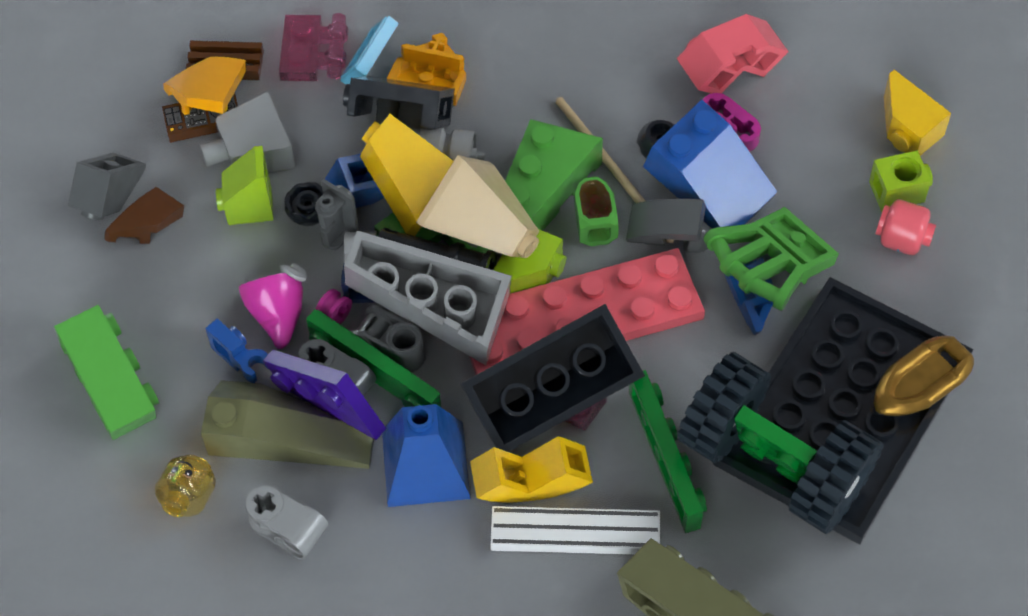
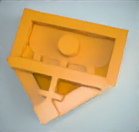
(431, 65)
(207, 84)

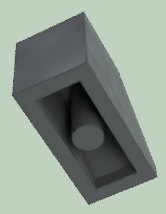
(104, 184)

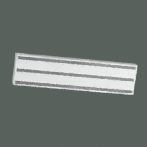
(572, 530)

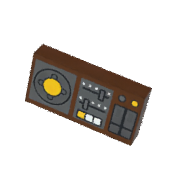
(192, 125)

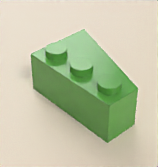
(550, 168)
(107, 371)

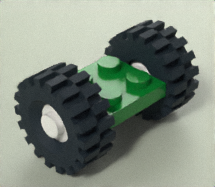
(727, 413)

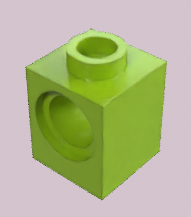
(888, 175)

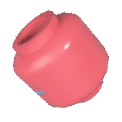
(905, 227)

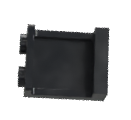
(436, 100)

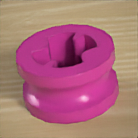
(334, 305)

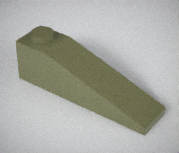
(274, 426)

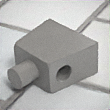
(250, 126)

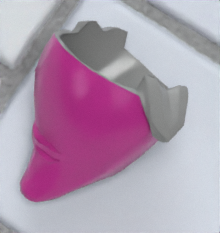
(276, 302)

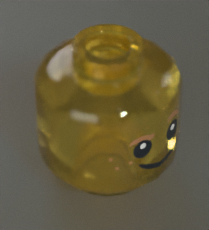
(185, 486)

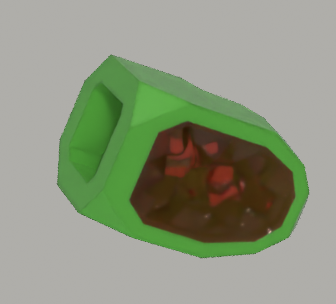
(595, 212)

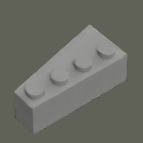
(431, 290)

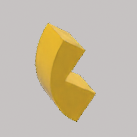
(540, 474)

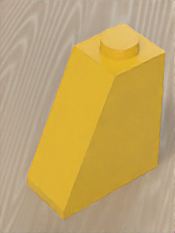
(403, 169)

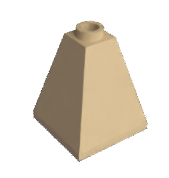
(480, 209)

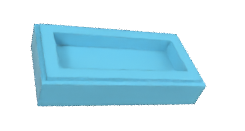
(369, 49)

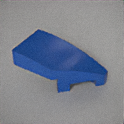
(753, 307)

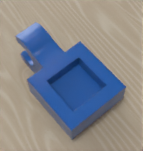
(230, 345)

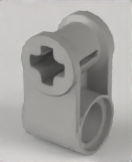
(290, 525)

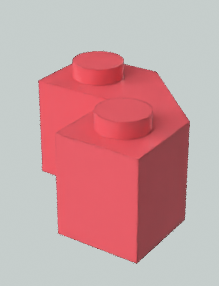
(729, 49)

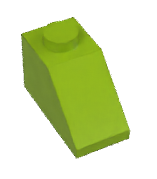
(246, 190)
(538, 267)

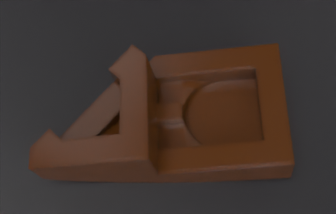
(145, 216)

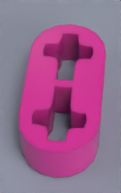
(736, 117)

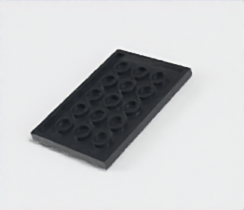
(832, 377)

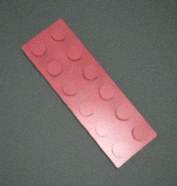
(640, 294)

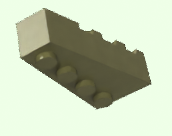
(667, 585)

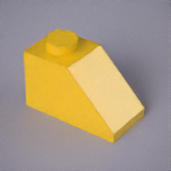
(912, 116)

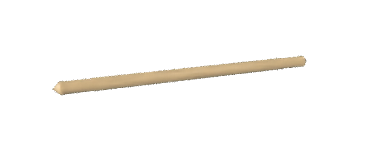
(606, 159)

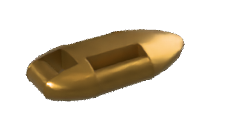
(922, 377)

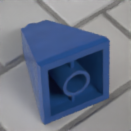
(425, 457)

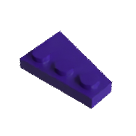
(326, 389)

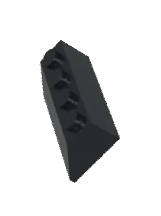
(552, 379)

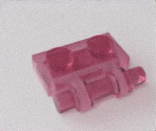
(301, 47)

